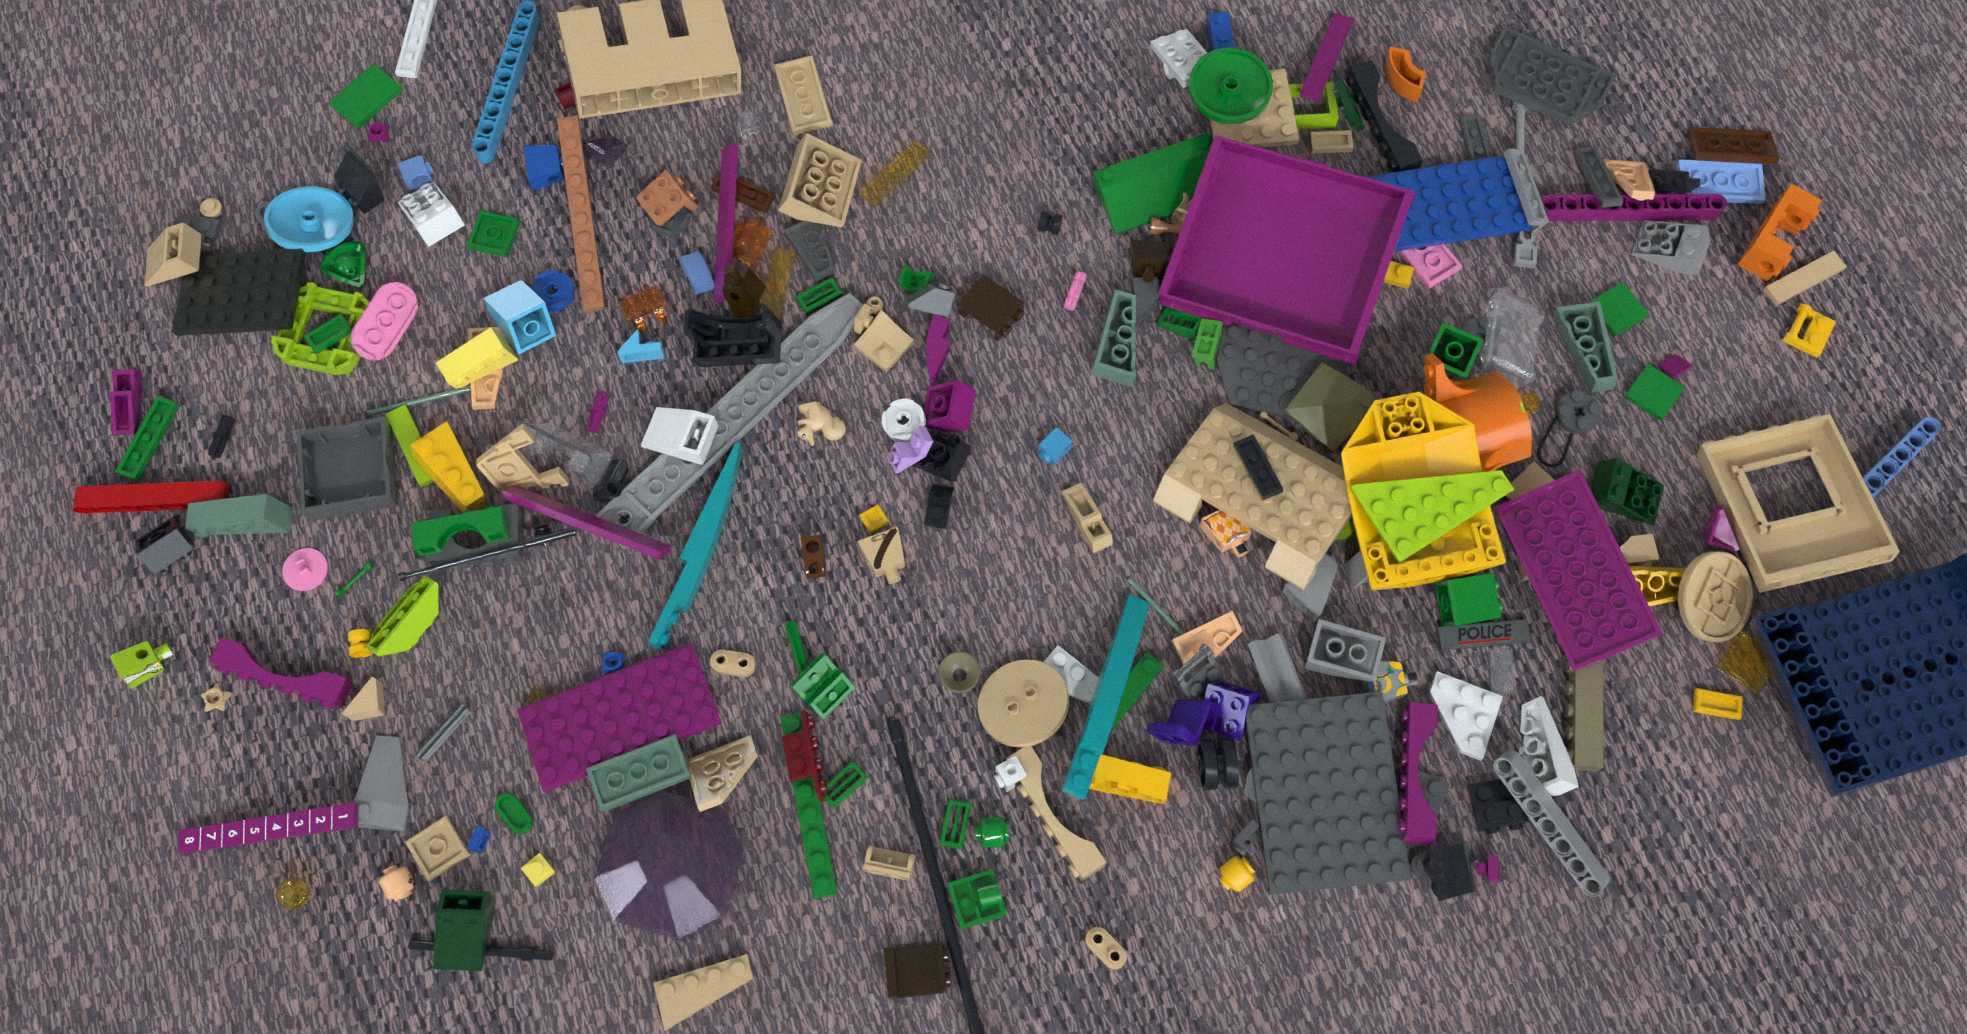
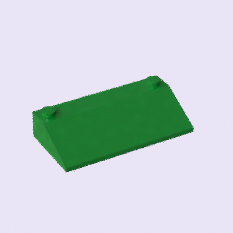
(1151, 183)

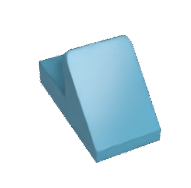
(635, 351)

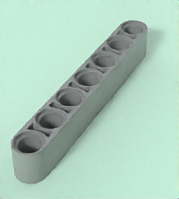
(1551, 833)

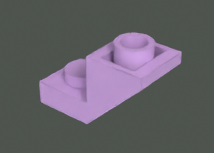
(908, 453)

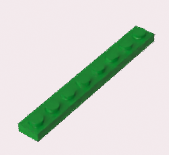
(811, 825)

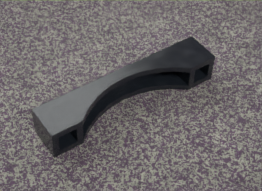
(1399, 152)

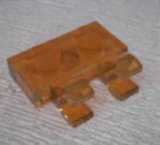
(642, 304)

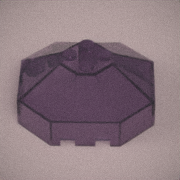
(669, 866)

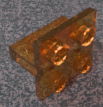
(751, 241)

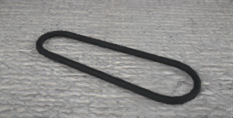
(1544, 439)

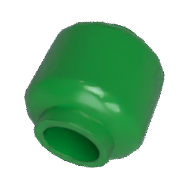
(992, 832)

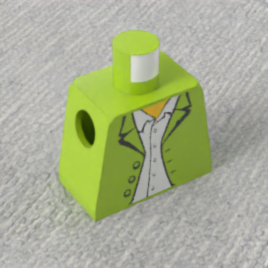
(140, 662)

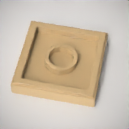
(437, 848)

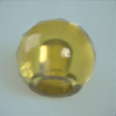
(291, 892)

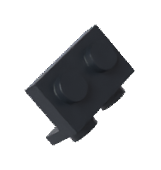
(1673, 181)

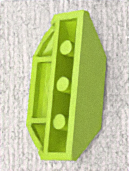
(406, 619)

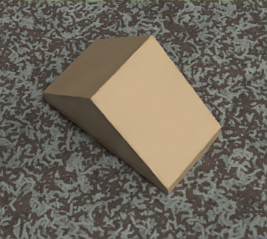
(368, 702)

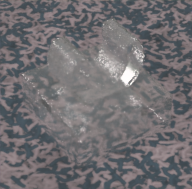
(747, 124)

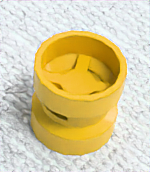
(358, 640)

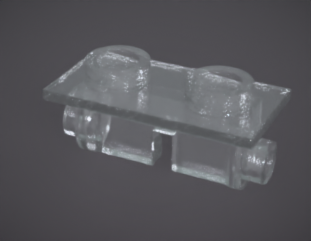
(1501, 670)

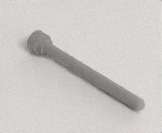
(1520, 111)

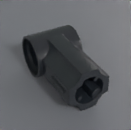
(611, 482)

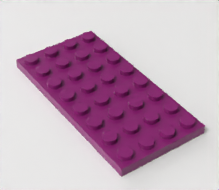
(1578, 571)
(617, 715)

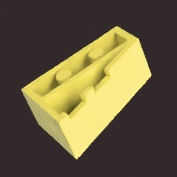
(476, 359)

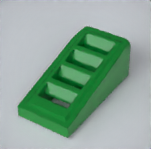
(1179, 329)

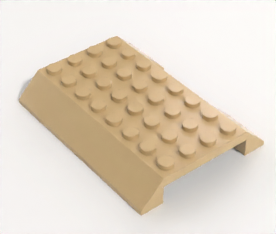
(1299, 519)

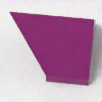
(1718, 531)

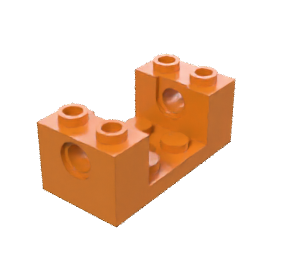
(1791, 212)

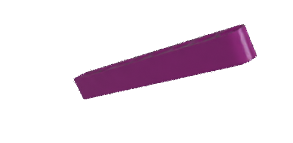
(1639, 210)

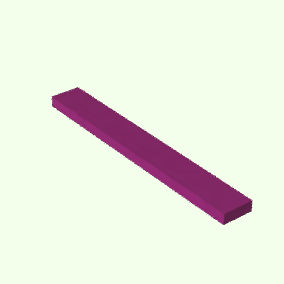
(726, 217)
(586, 522)

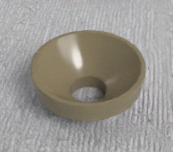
(958, 661)

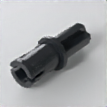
(221, 436)

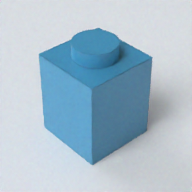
(1054, 447)

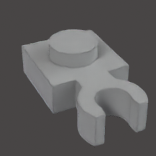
(1524, 253)

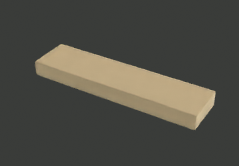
(1804, 278)

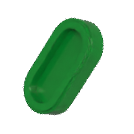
(514, 813)

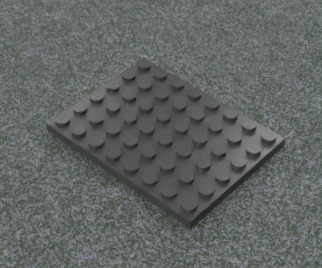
(1326, 793)

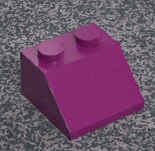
(949, 406)

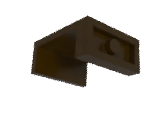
(992, 306)
(916, 971)

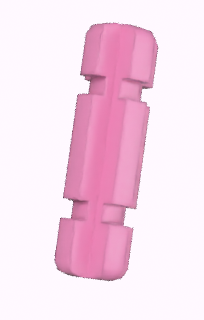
(1075, 291)

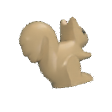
(819, 418)

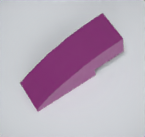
(937, 346)
(126, 401)

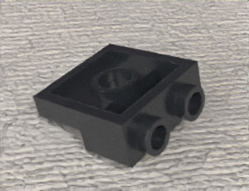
(1495, 807)

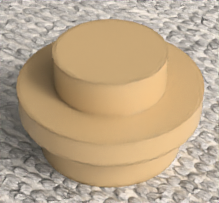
(211, 208)

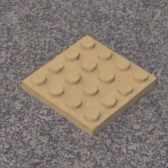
(1273, 126)

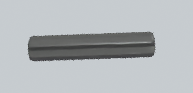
(443, 732)

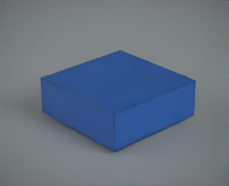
(479, 840)

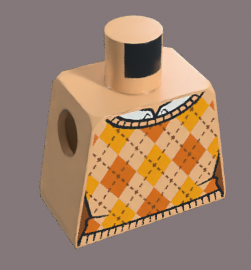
(1226, 532)

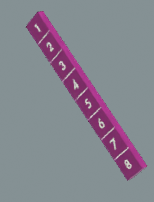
(268, 828)

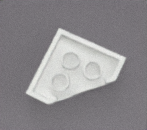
(1466, 712)

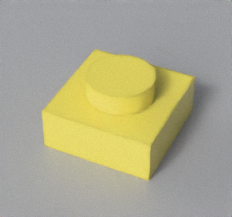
(538, 870)

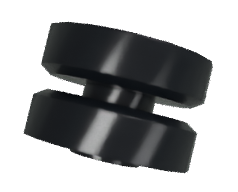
(1218, 763)

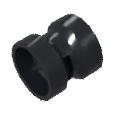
(1054, 225)

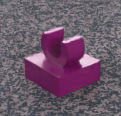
(1491, 869)

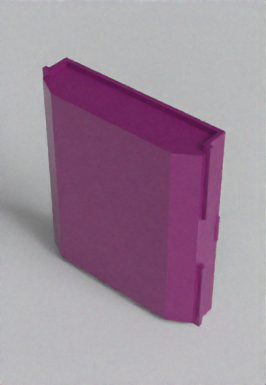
(1285, 248)

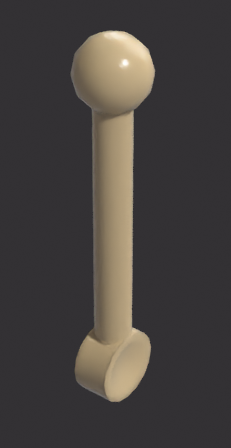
(1263, 415)

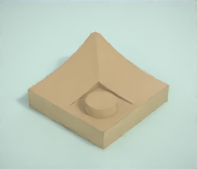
(884, 342)

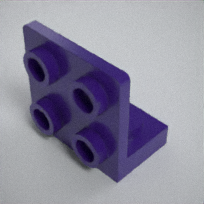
(1228, 708)
(1183, 723)

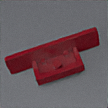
(802, 756)

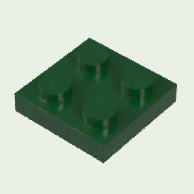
(1348, 105)

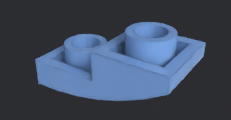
(697, 272)

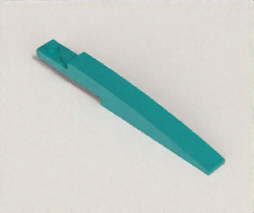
(699, 549)
(1106, 698)

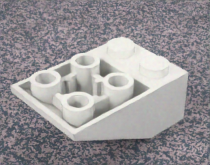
(431, 213)
(681, 433)

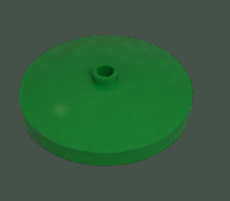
(1230, 85)

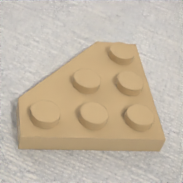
(719, 771)

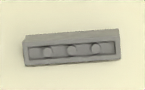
(1526, 189)
(1276, 669)

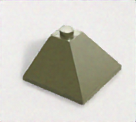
(1330, 406)

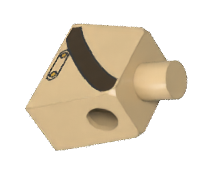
(884, 554)

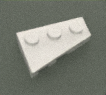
(1078, 679)

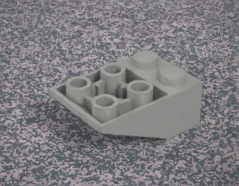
(1673, 245)

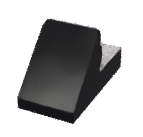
(938, 506)

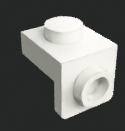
(1009, 773)

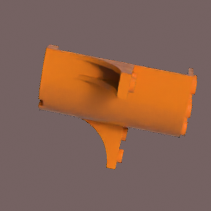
(1489, 404)

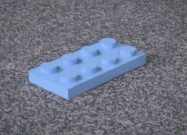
(1732, 180)

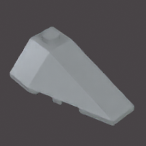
(383, 788)

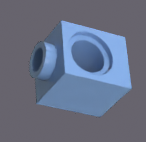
(416, 172)

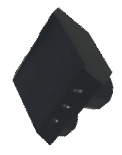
(944, 456)
(1450, 871)

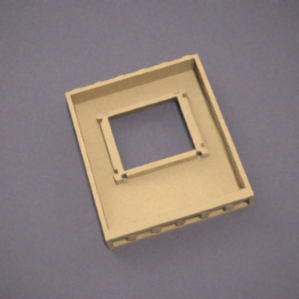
(1805, 544)

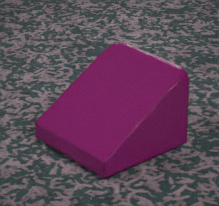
(1674, 366)

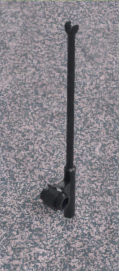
(542, 537)

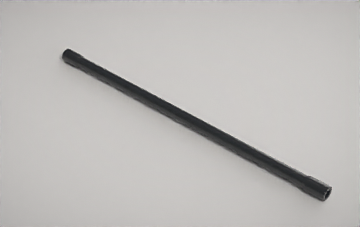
(897, 738)

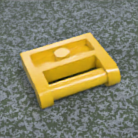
(1815, 334)

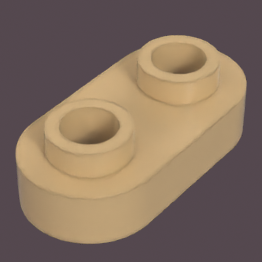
(732, 663)
(1105, 948)

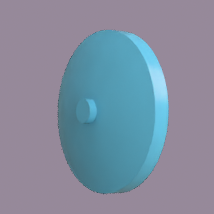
(309, 219)

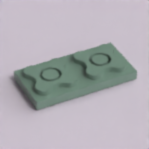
(638, 773)

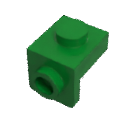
(913, 281)

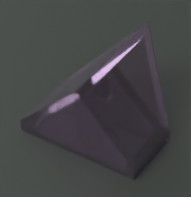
(605, 150)

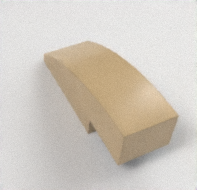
(1087, 517)

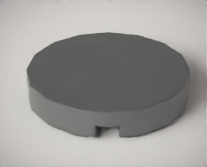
(675, 225)

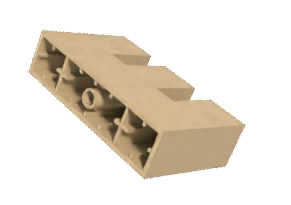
(650, 66)

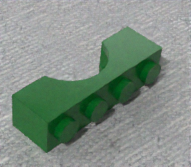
(431, 535)

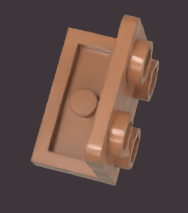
(666, 197)

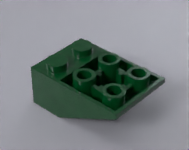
(1626, 491)
(462, 929)

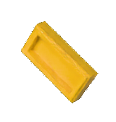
(1717, 704)

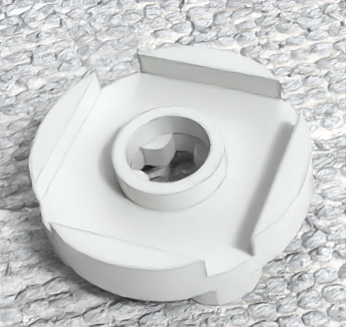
(894, 414)

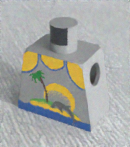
(1391, 681)

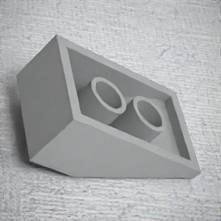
(1345, 652)

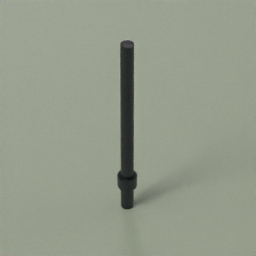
(526, 953)

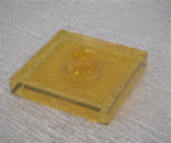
(1745, 663)

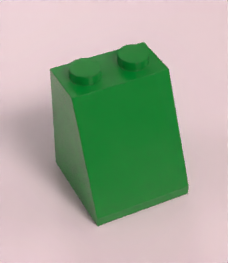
(1456, 349)
(1468, 599)

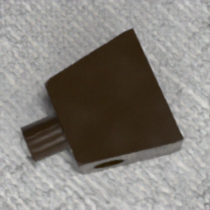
(1148, 259)
(742, 290)

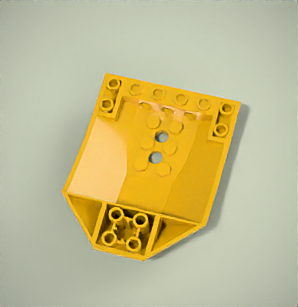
(1411, 440)

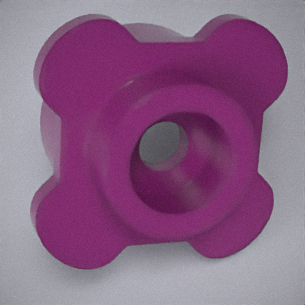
(376, 128)

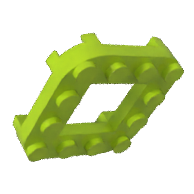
(334, 362)

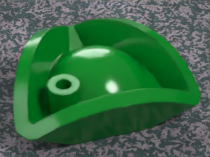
(346, 263)

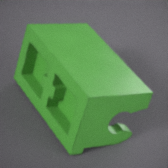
(1208, 342)

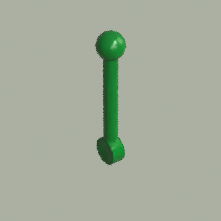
(367, 567)

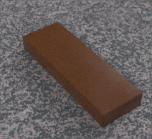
(749, 194)

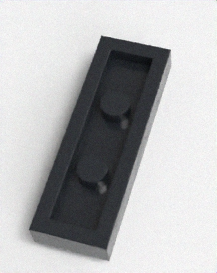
(1258, 467)

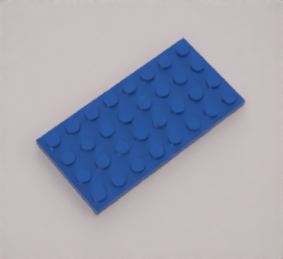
(1458, 203)

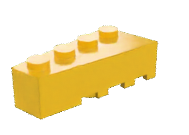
(448, 467)

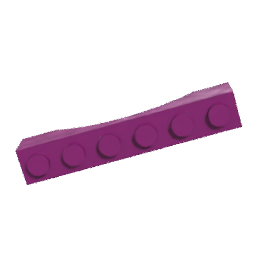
(323, 687)
(1418, 818)

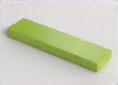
(406, 434)

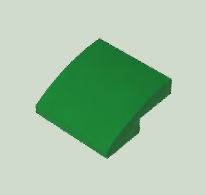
(822, 686)

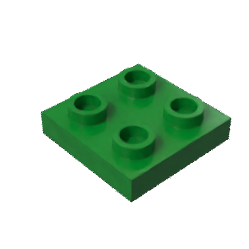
(976, 899)

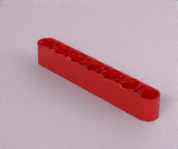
(146, 496)

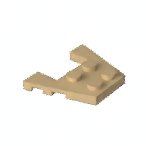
(508, 466)

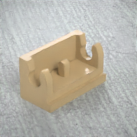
(889, 863)

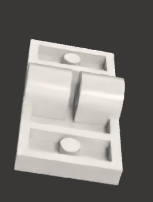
(1179, 54)

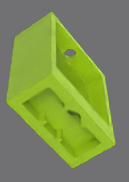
(1318, 121)

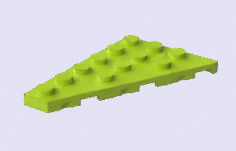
(1421, 510)

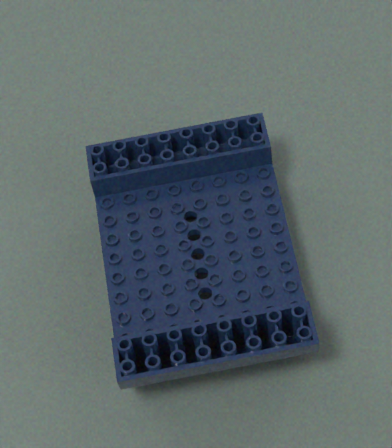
(1836, 643)

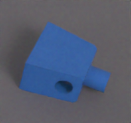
(543, 165)

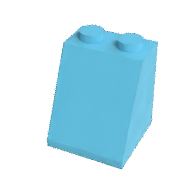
(520, 316)

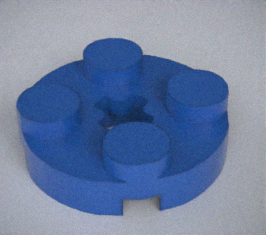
(559, 281)

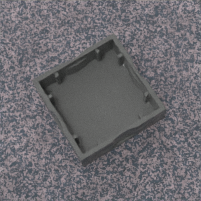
(347, 469)

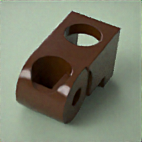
(813, 556)

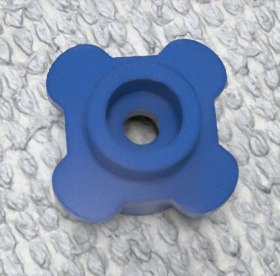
(608, 657)

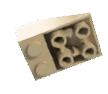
(173, 254)

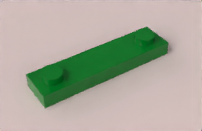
(147, 438)
(1137, 682)

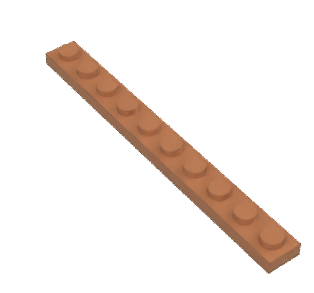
(581, 214)

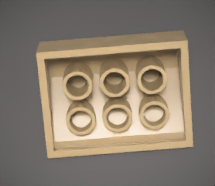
(820, 183)

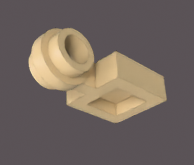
(864, 318)

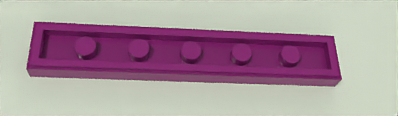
(1326, 57)

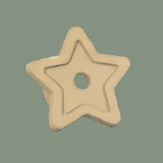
(211, 694)

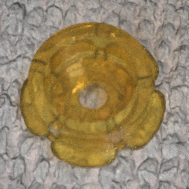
(1535, 402)

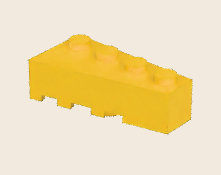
(1658, 583)
(1131, 779)

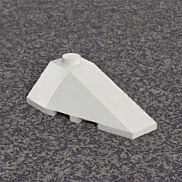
(1545, 750)

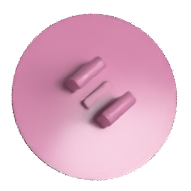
(305, 569)

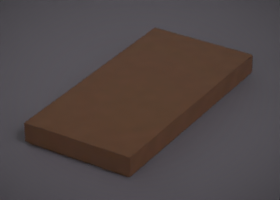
(1732, 145)

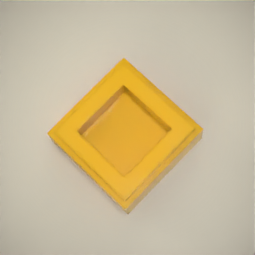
(874, 519)

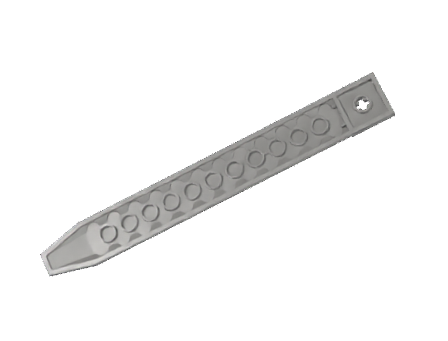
(736, 414)

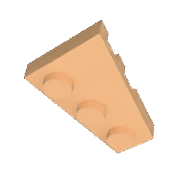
(1631, 177)
(1215, 634)

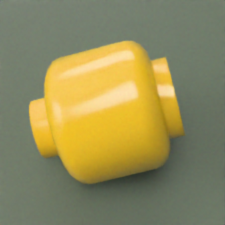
(1236, 874)

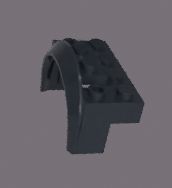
(742, 342)

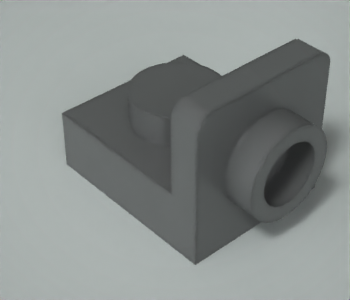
(1247, 835)

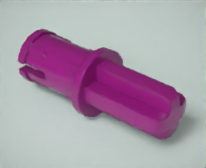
(597, 412)

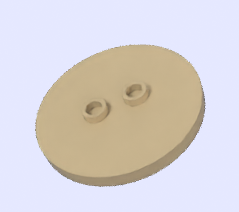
(1715, 596)
(1023, 703)

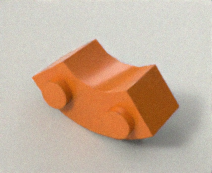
(1403, 74)

